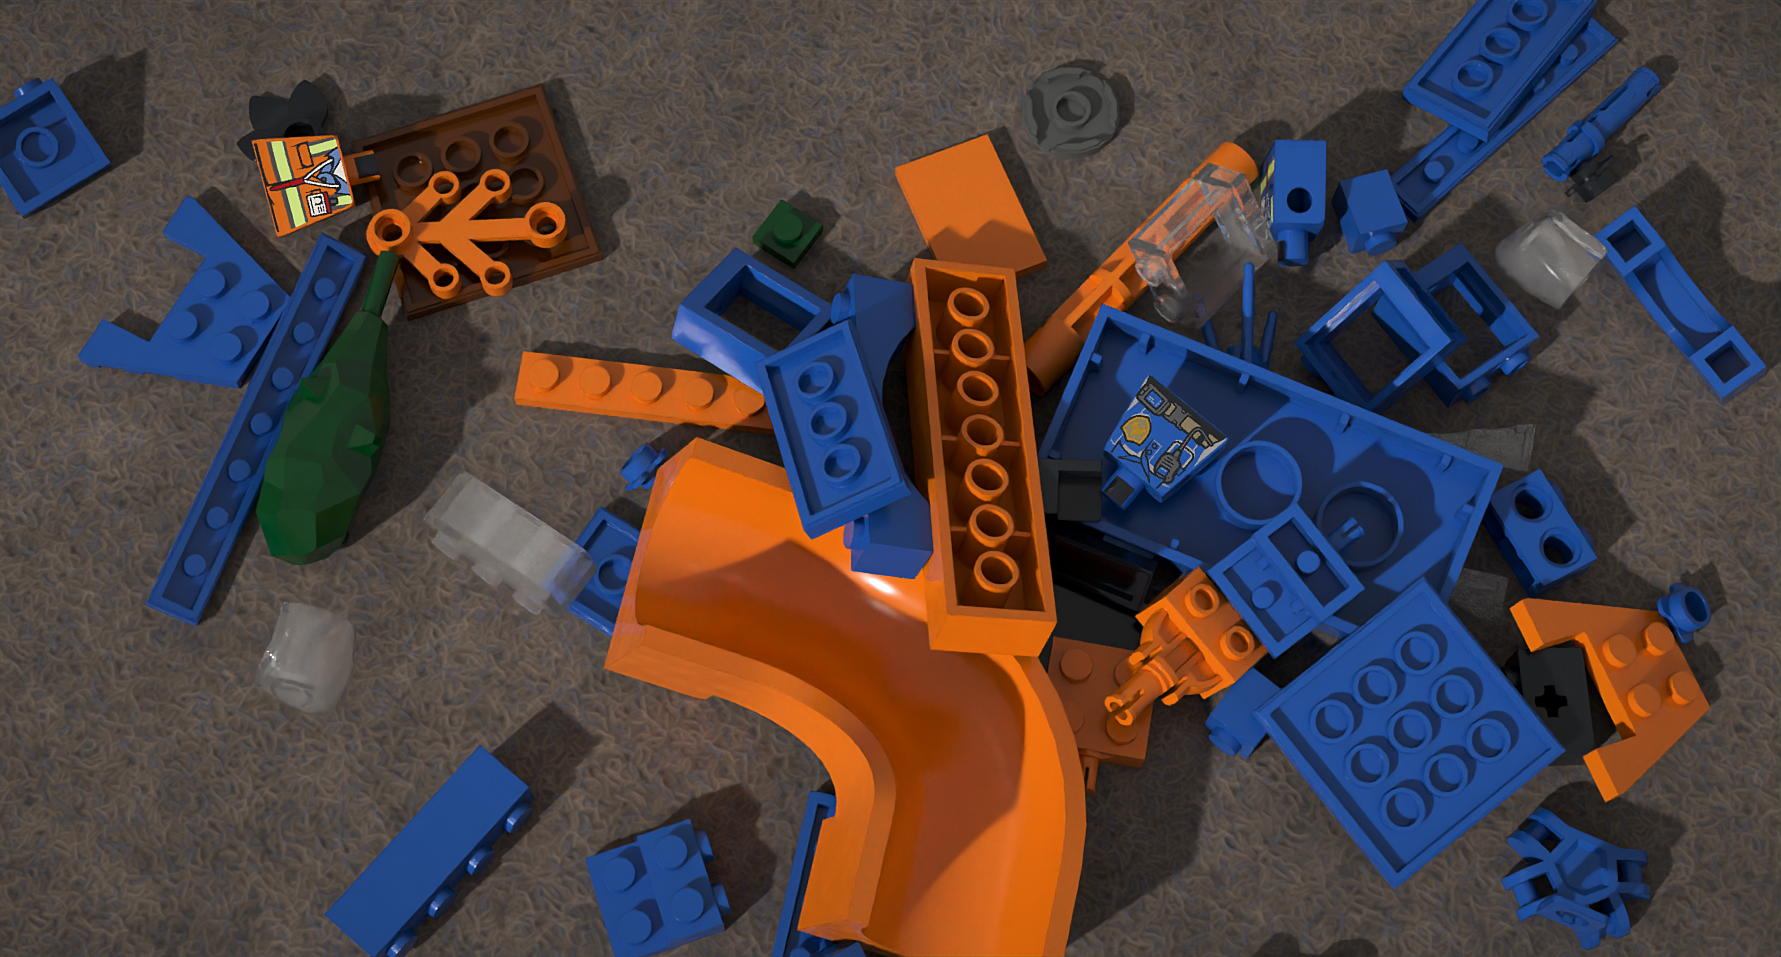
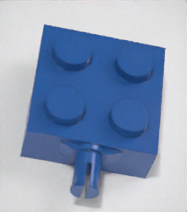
(1288, 578)

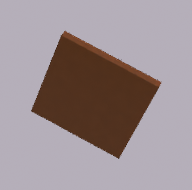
(503, 134)

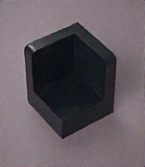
(1071, 489)

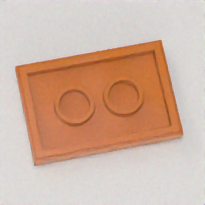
(970, 208)

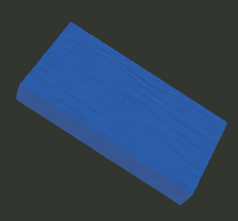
(1284, 446)

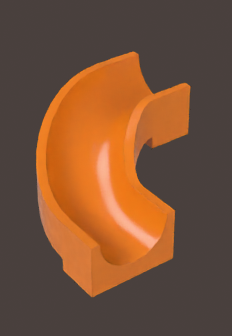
(944, 765)

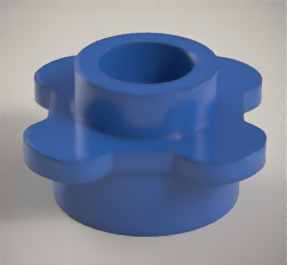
(642, 467)
(1684, 611)

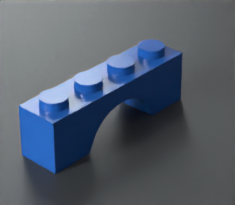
(1679, 307)

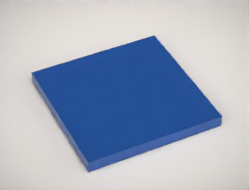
(1408, 732)

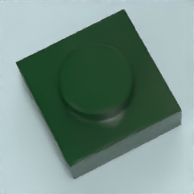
(787, 234)

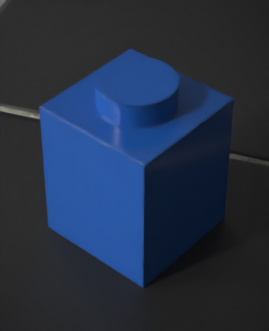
(1369, 212)
(1231, 721)

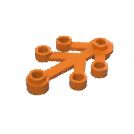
(460, 229)

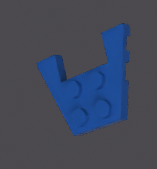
(215, 324)

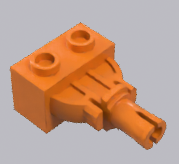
(1192, 645)

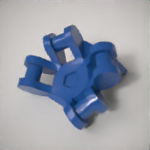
(1581, 874)

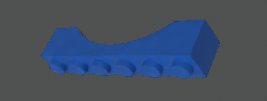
(899, 535)

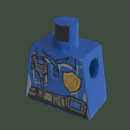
(1158, 445)

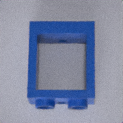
(1488, 301)
(1418, 308)
(725, 345)

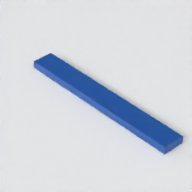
(240, 461)

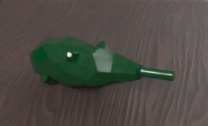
(331, 437)

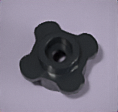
(1592, 178)

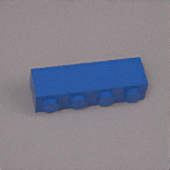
(432, 855)

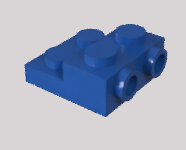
(44, 147)
(658, 891)

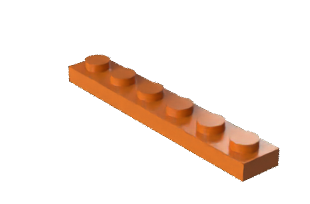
(640, 392)

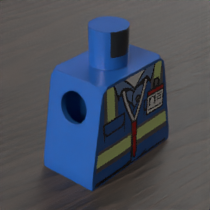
(1296, 181)

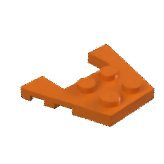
(1636, 674)

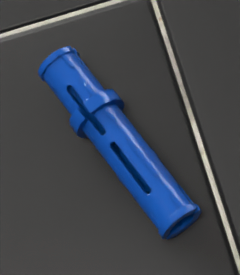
(1588, 136)

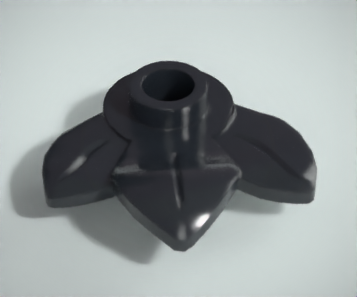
(279, 119)

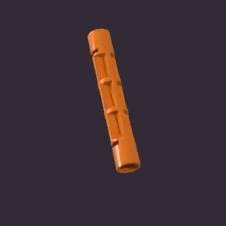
(1058, 344)

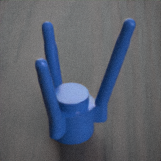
(1246, 350)

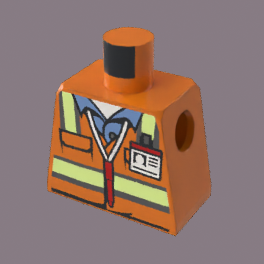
(309, 179)

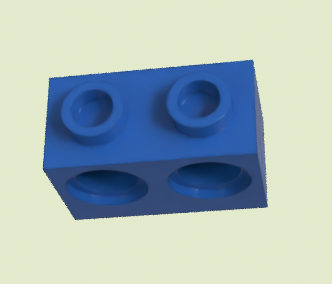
(1523, 539)

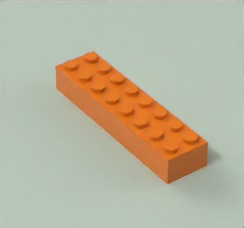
(977, 462)

